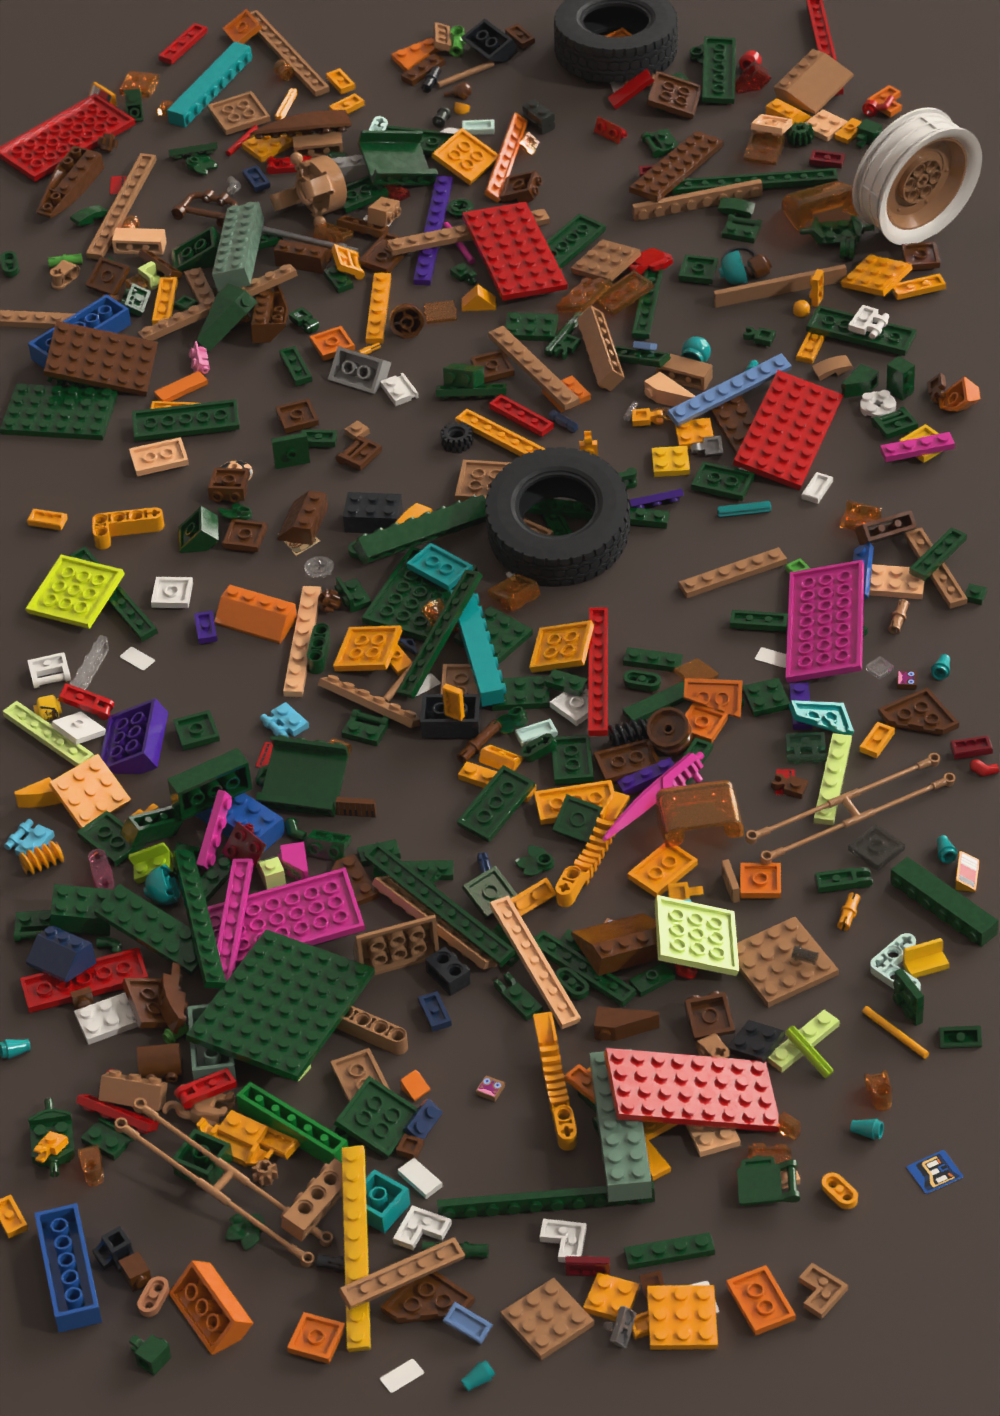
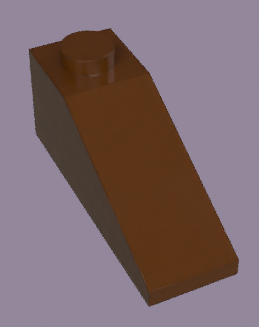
(622, 1023)

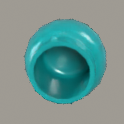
(696, 349)

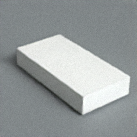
(817, 488)
(420, 1178)

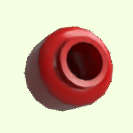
(748, 57)

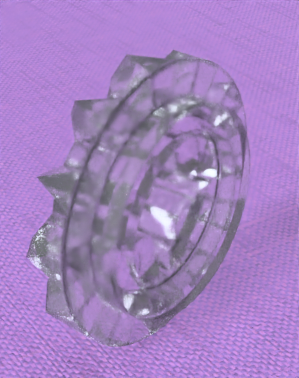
(313, 563)

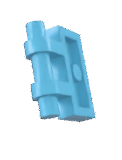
(288, 718)
(35, 837)

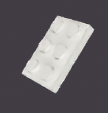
(106, 1018)

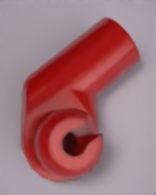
(982, 769)
(686, 972)

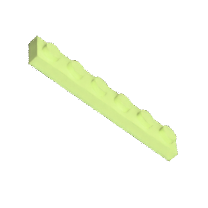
(46, 734)
(833, 777)

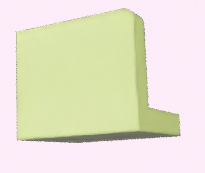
(149, 272)

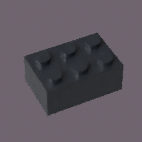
(371, 511)
(438, 725)

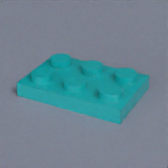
(438, 566)

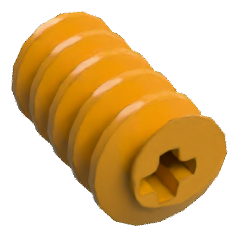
(41, 857)

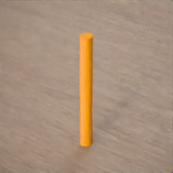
(895, 1032)

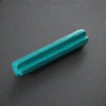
(742, 509)

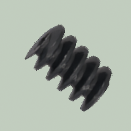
(627, 732)

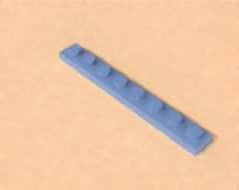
(728, 390)

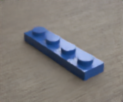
(865, 553)

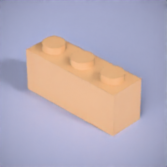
(133, 239)

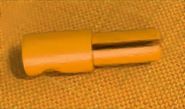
(367, 350)

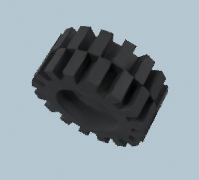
(460, 430)

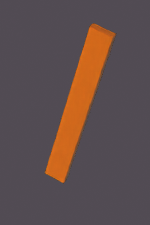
(506, 156)

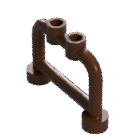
(179, 211)

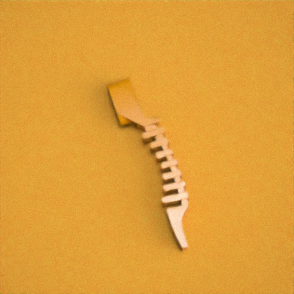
(578, 875)
(554, 1081)

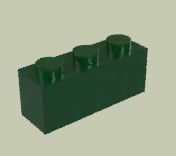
(151, 826)

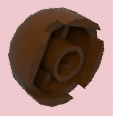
(406, 321)

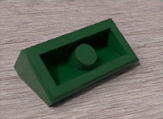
(960, 1036)

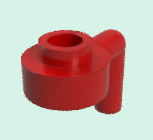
(871, 107)

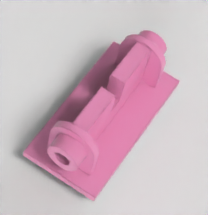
(199, 359)

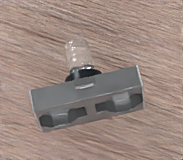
(621, 1326)

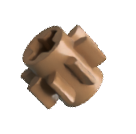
(264, 1172)

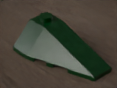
(227, 310)

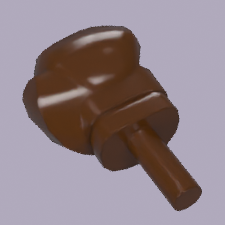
(461, 90)

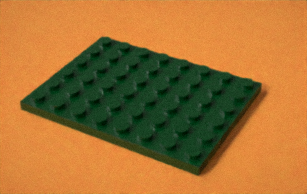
(281, 1005)

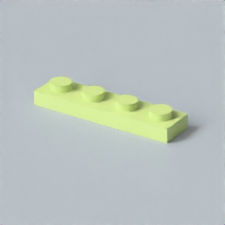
(813, 1031)

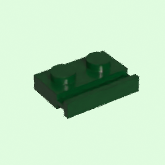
(110, 1142)

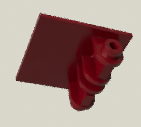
(244, 844)

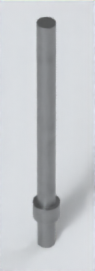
(305, 239)

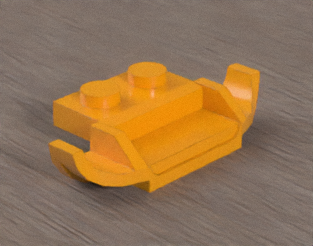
(242, 1134)

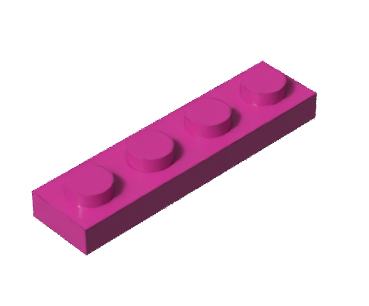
(917, 447)
(214, 829)

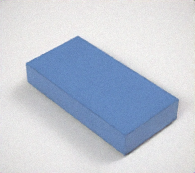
(645, 345)
(467, 1323)

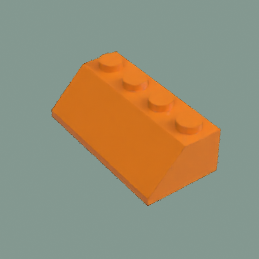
(255, 614)
(210, 1307)

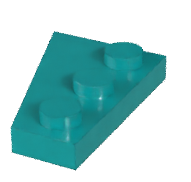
(825, 715)

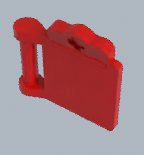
(652, 259)

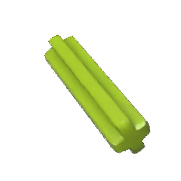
(809, 1051)

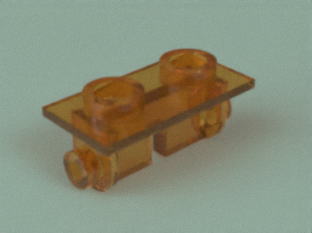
(779, 1151)

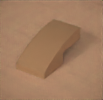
(833, 365)

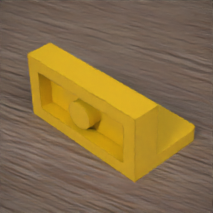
(925, 958)

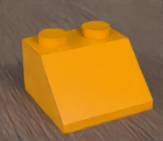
(781, 109)

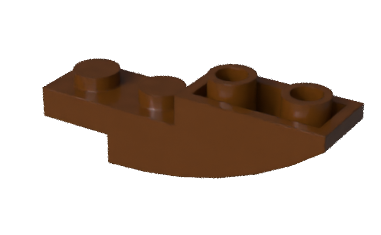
(172, 999)

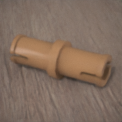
(898, 616)

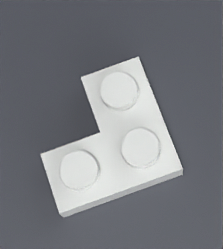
(421, 1222)
(567, 1234)

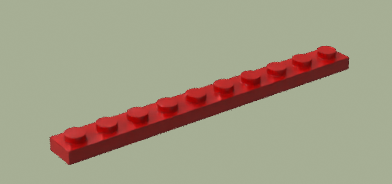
(821, 30)
(598, 673)

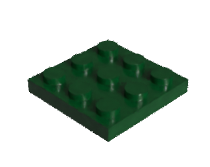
(504, 631)
(376, 1117)

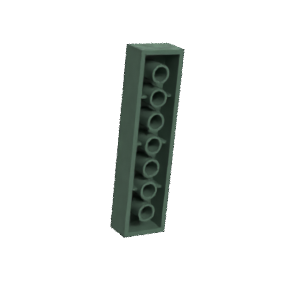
(238, 245)
(620, 1140)

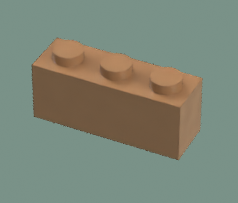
(318, 144)
(687, 372)
(126, 1089)

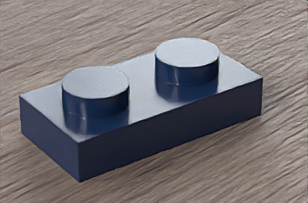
(256, 178)
(434, 1011)
(423, 1119)

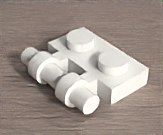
(864, 321)

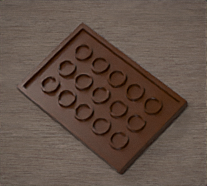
(100, 358)

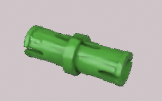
(75, 259)

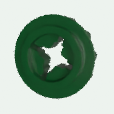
(455, 206)

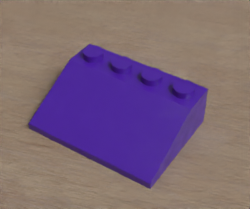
(135, 738)

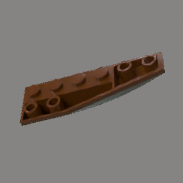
(306, 124)
(70, 180)
(269, 315)

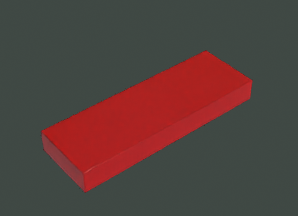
(631, 89)

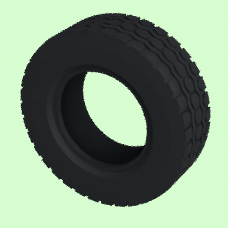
(615, 58)
(551, 475)

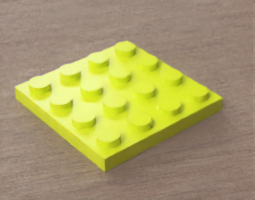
(75, 591)

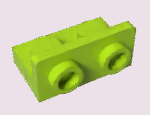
(149, 859)

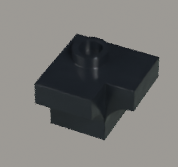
(112, 1248)

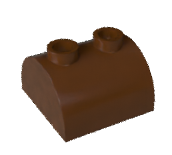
(160, 1061)

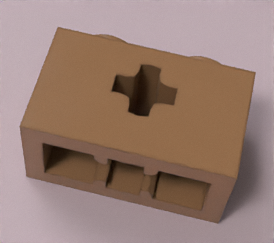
(383, 211)

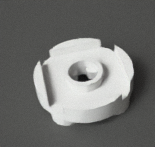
(869, 403)

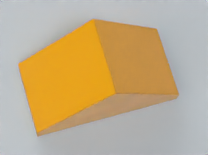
(478, 300)

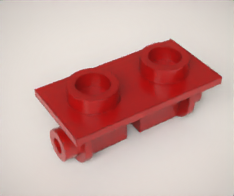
(609, 130)

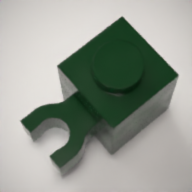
(867, 132)
(150, 1354)

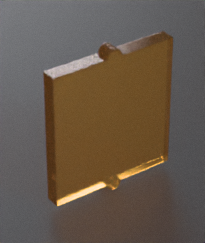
(440, 312)
(696, 670)

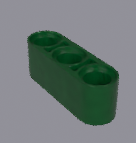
(318, 648)

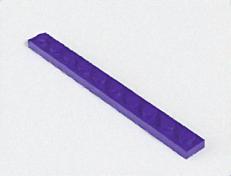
(434, 222)

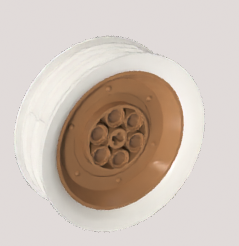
(917, 176)

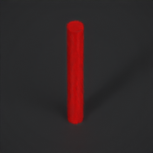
(238, 144)

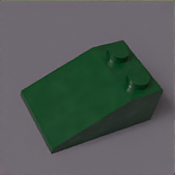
(197, 251)

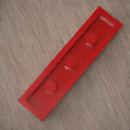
(182, 43)
(521, 415)
(110, 1110)

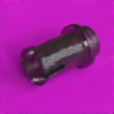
(804, 955)

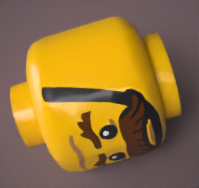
(48, 707)

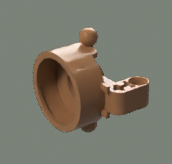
(318, 186)

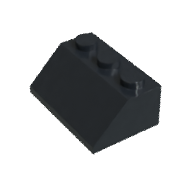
(490, 42)

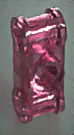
(101, 870)

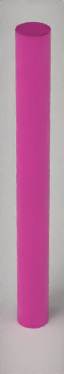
(462, 247)

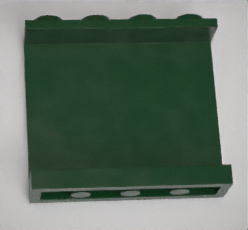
(395, 158)
(304, 776)

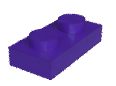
(205, 627)

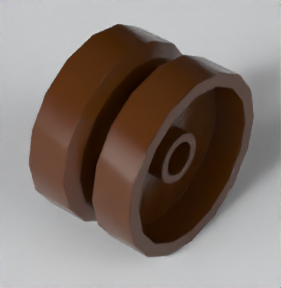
(669, 731)

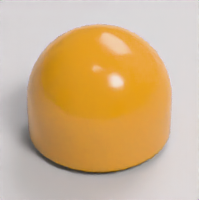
(460, 108)
(801, 308)

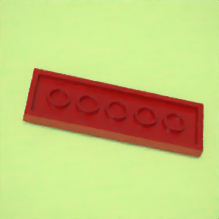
(105, 976)

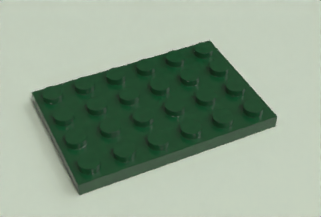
(59, 411)
(403, 598)

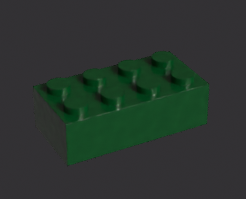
(197, 787)

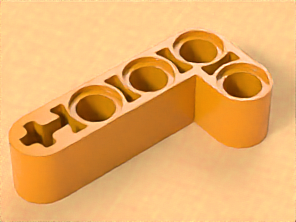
(125, 523)

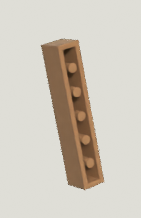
(600, 348)

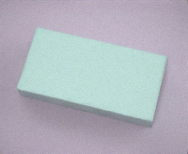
(479, 127)
(533, 731)

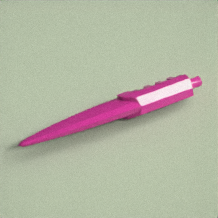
(673, 777)

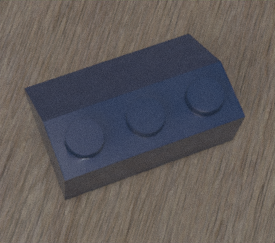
(61, 954)

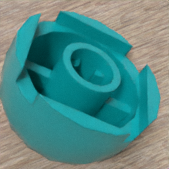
(733, 269)
(161, 887)

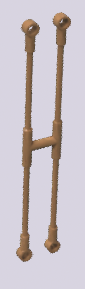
(845, 799)
(215, 1190)

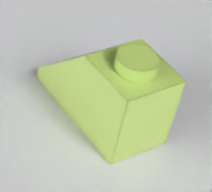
(271, 872)

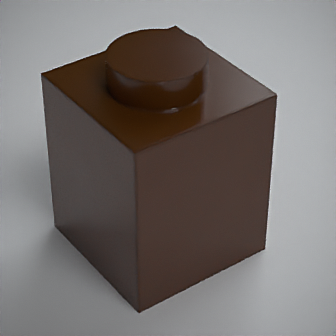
(135, 1271)

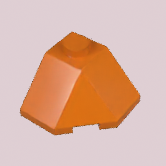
(960, 396)

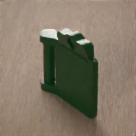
(761, 1181)

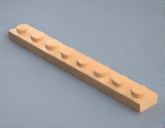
(305, 621)
(535, 962)

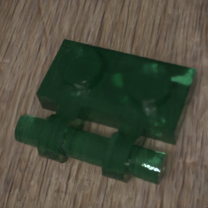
(805, 742)

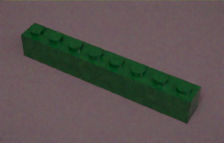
(421, 529)

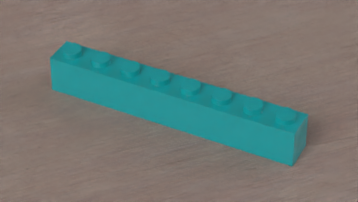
(209, 84)
(481, 653)

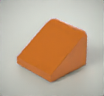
(414, 1085)

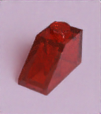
(752, 79)

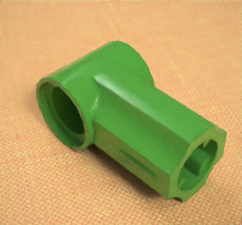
(457, 43)

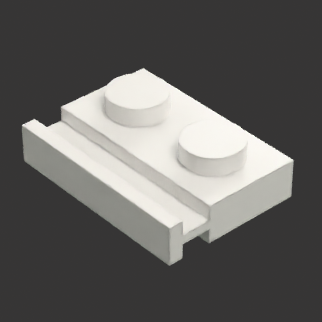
(399, 389)

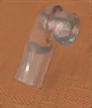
(234, 185)

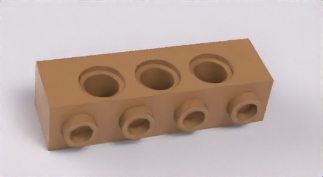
(302, 1224)

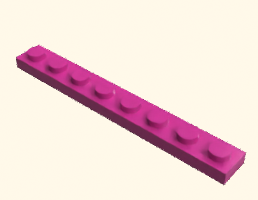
(234, 914)

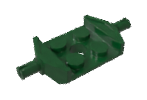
(826, 231)
(54, 1121)

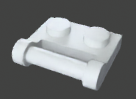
(46, 666)

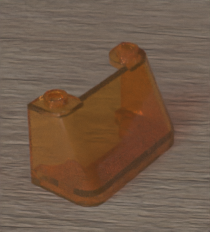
(803, 204)
(697, 808)

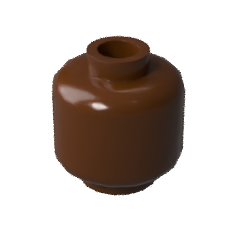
(758, 266)

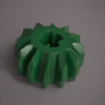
(800, 134)

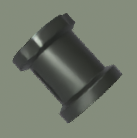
(442, 115)

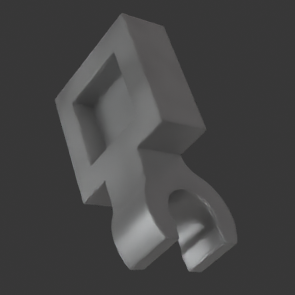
(710, 446)

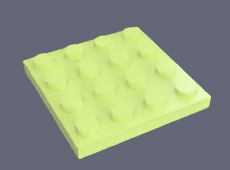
(696, 935)

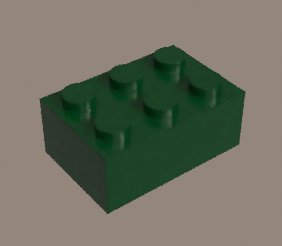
(74, 909)

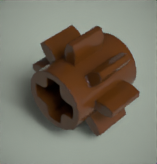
(107, 142)
(329, 600)

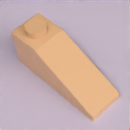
(665, 390)

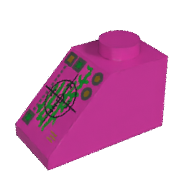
(294, 860)

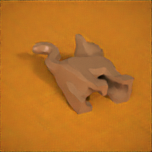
(207, 1108)

